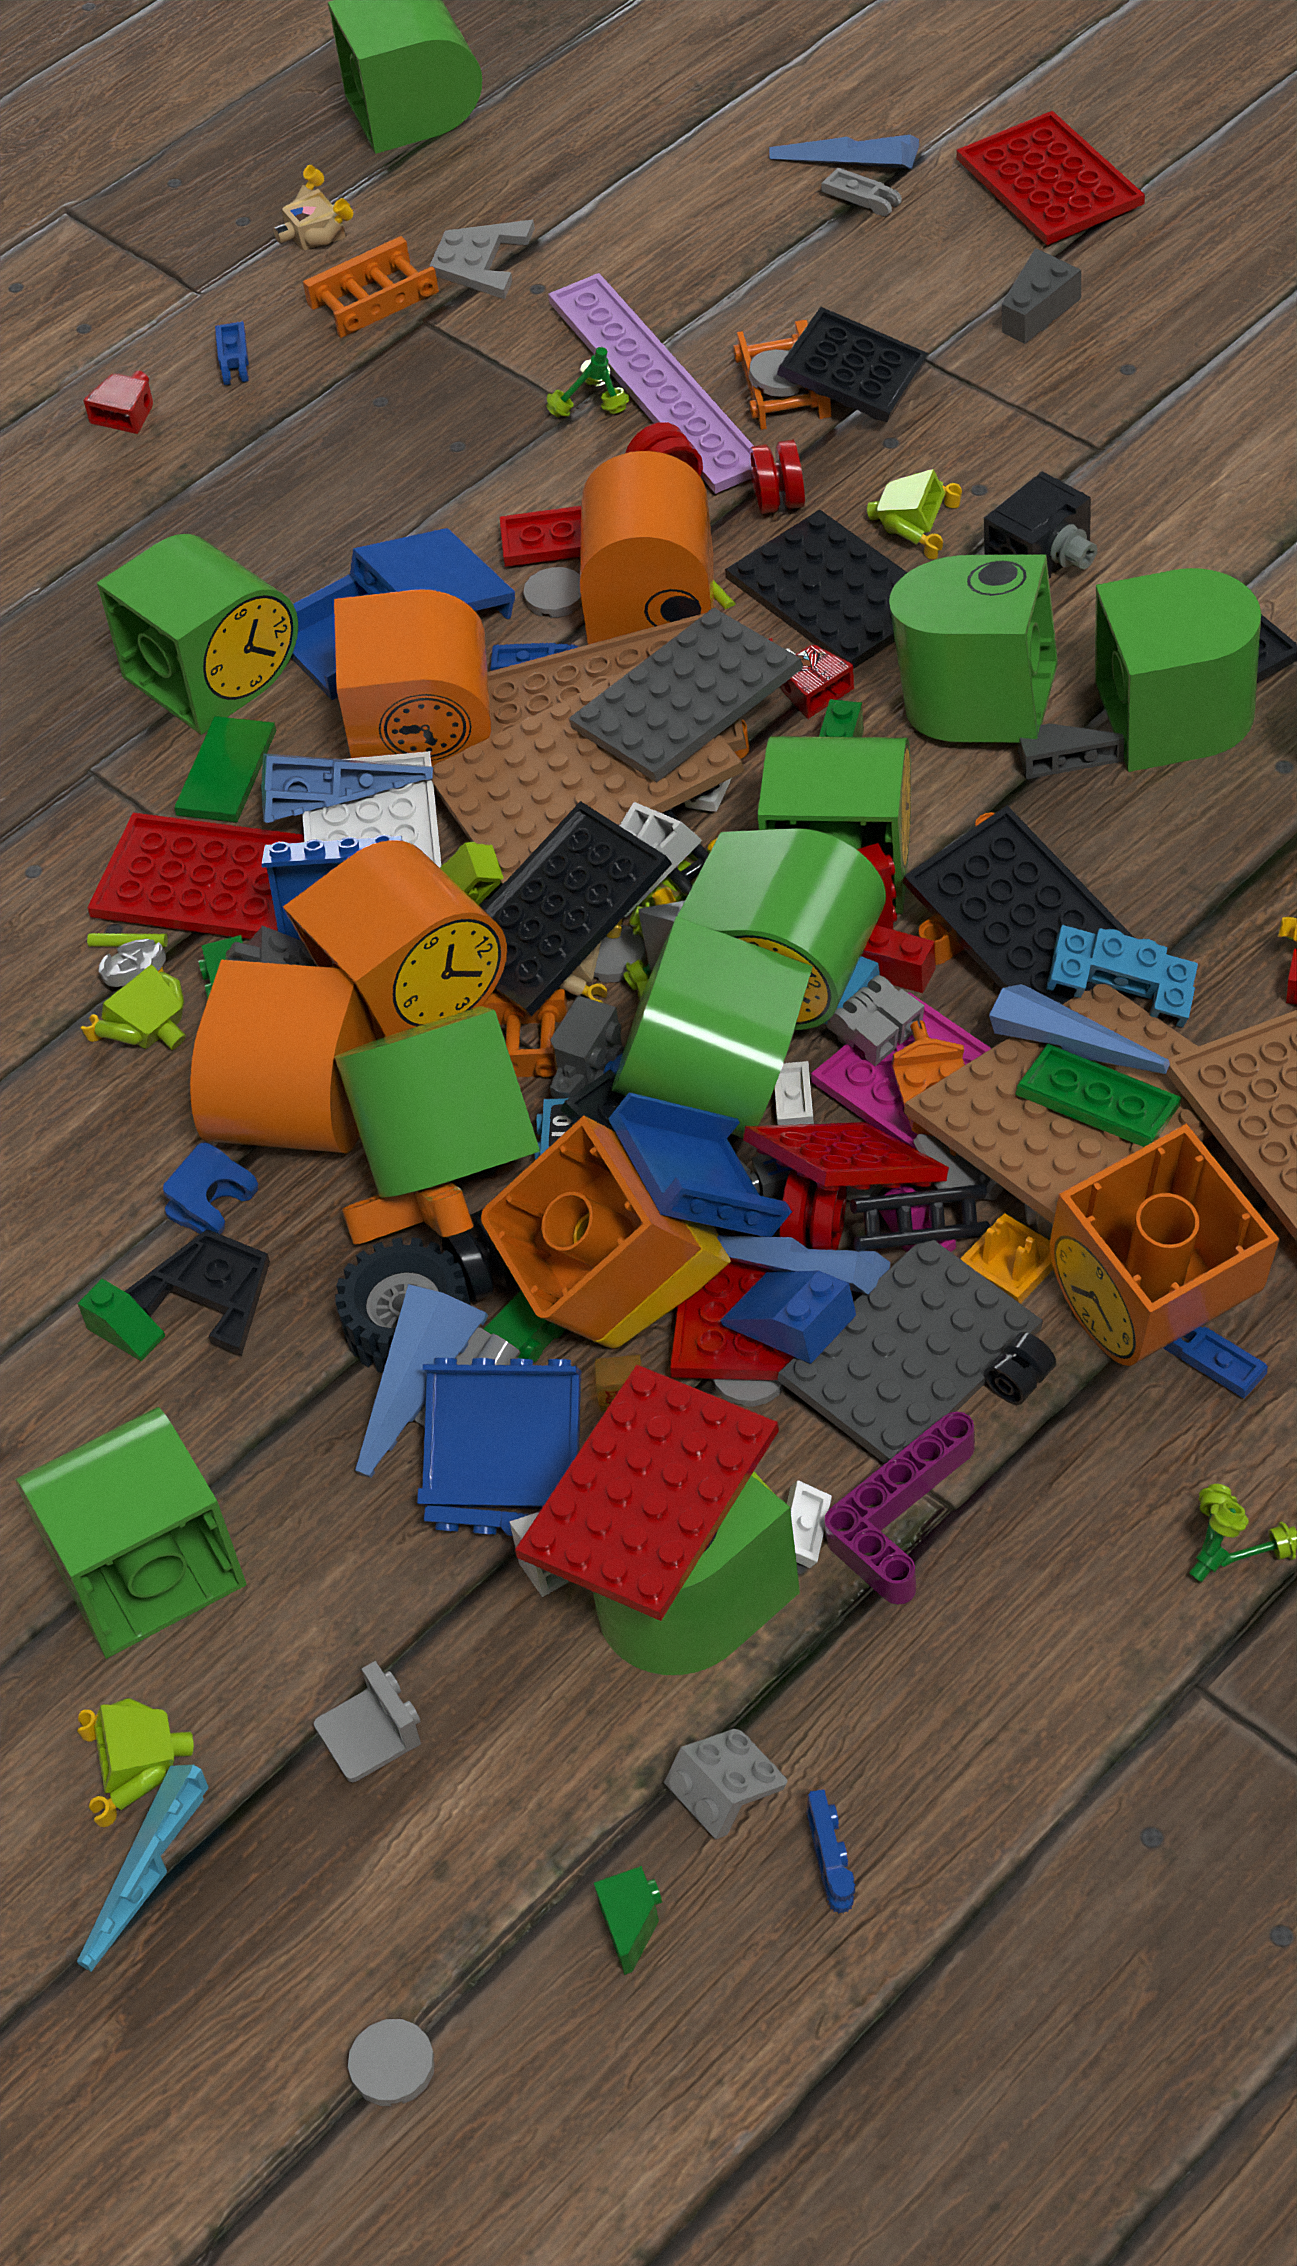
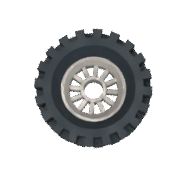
(376, 1288)

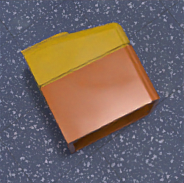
(593, 1241)

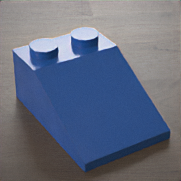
(794, 1312)

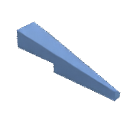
(882, 152)
(309, 783)
(1035, 1017)
(786, 1254)
(427, 1329)

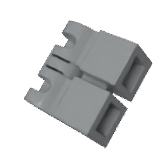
(876, 1019)

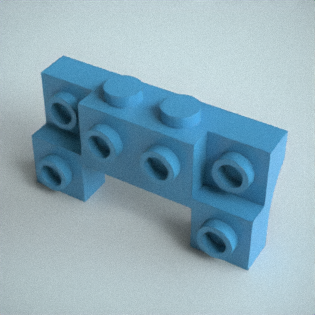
(1125, 965)

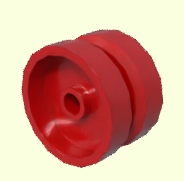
(667, 439)
(777, 477)
(815, 1214)

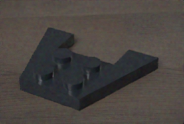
(215, 1274)

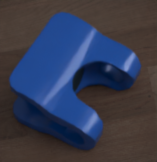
(199, 1181)

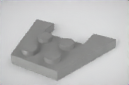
(468, 254)

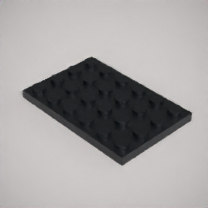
(824, 586)
(1007, 900)
(568, 901)

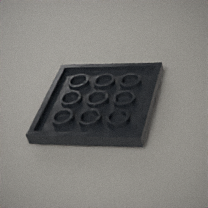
(852, 364)

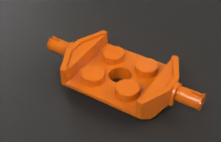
(924, 1065)

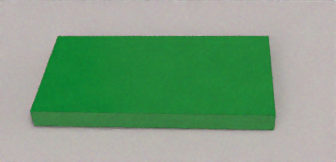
(225, 769)
(1098, 1096)

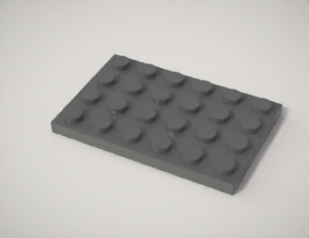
(685, 694)
(910, 1350)

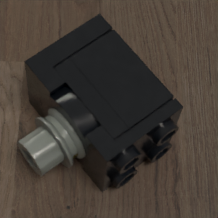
(1043, 520)

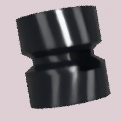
(1020, 1368)

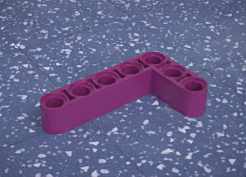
(893, 1500)

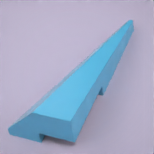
(143, 1868)

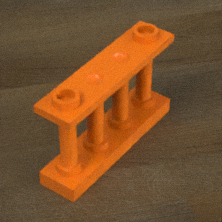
(363, 270)
(759, 407)
(530, 1061)

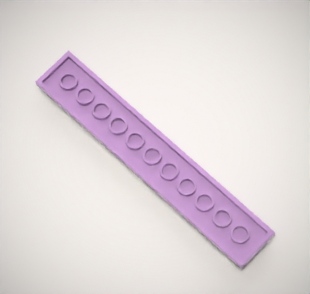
(655, 378)

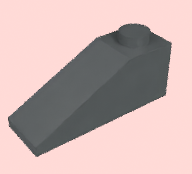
(1068, 749)

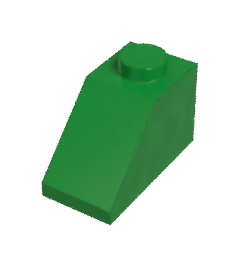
(119, 1320)
(629, 1913)

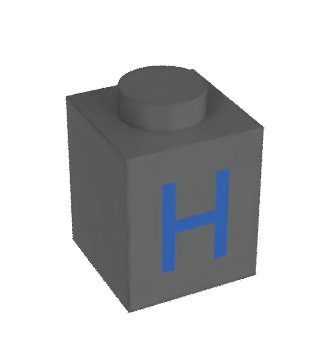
(769, 1176)

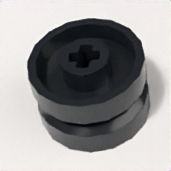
(478, 1259)

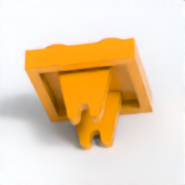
(1011, 1257)

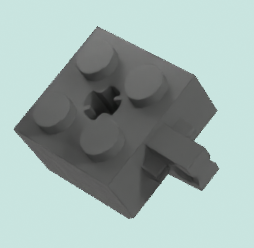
(271, 947)
(584, 1045)

